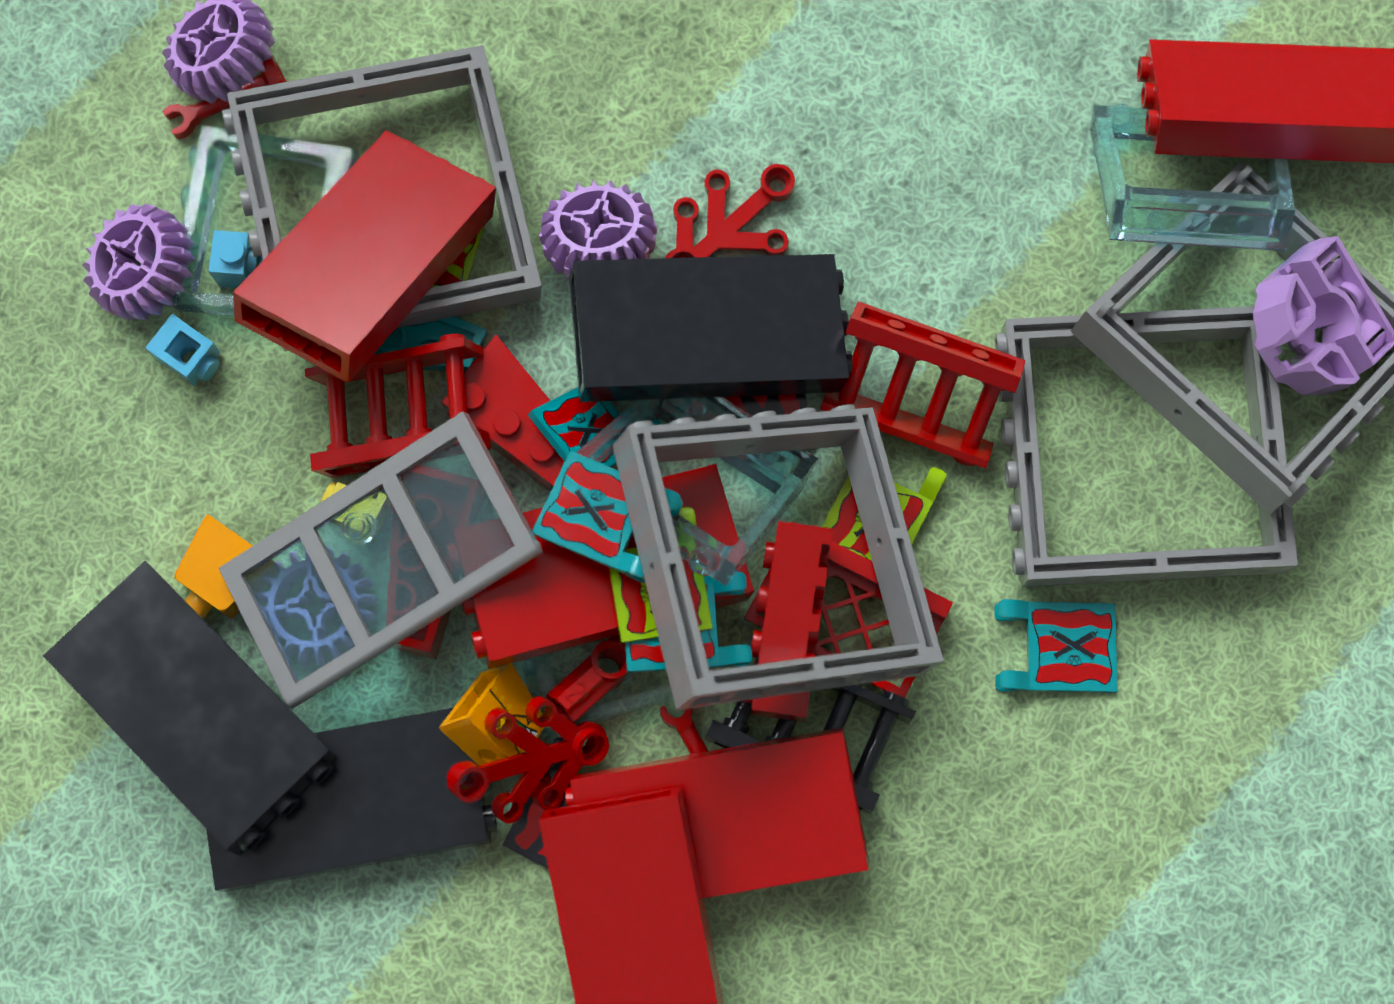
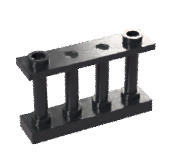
(892, 707)

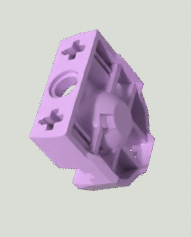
(1312, 295)

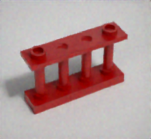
(953, 356)
(344, 458)

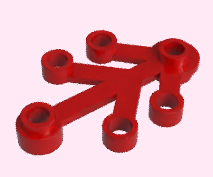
(725, 233)
(532, 762)

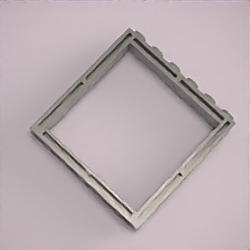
(378, 84)
(1193, 411)
(1023, 471)
(882, 520)

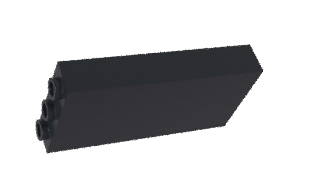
(708, 327)
(191, 709)
(373, 808)

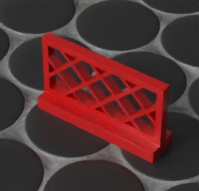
(859, 573)

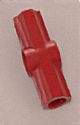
(589, 683)

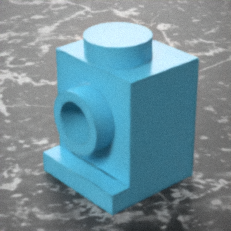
(231, 258)
(177, 339)

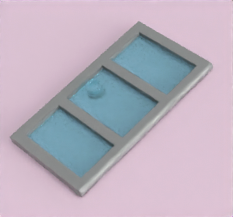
(379, 559)

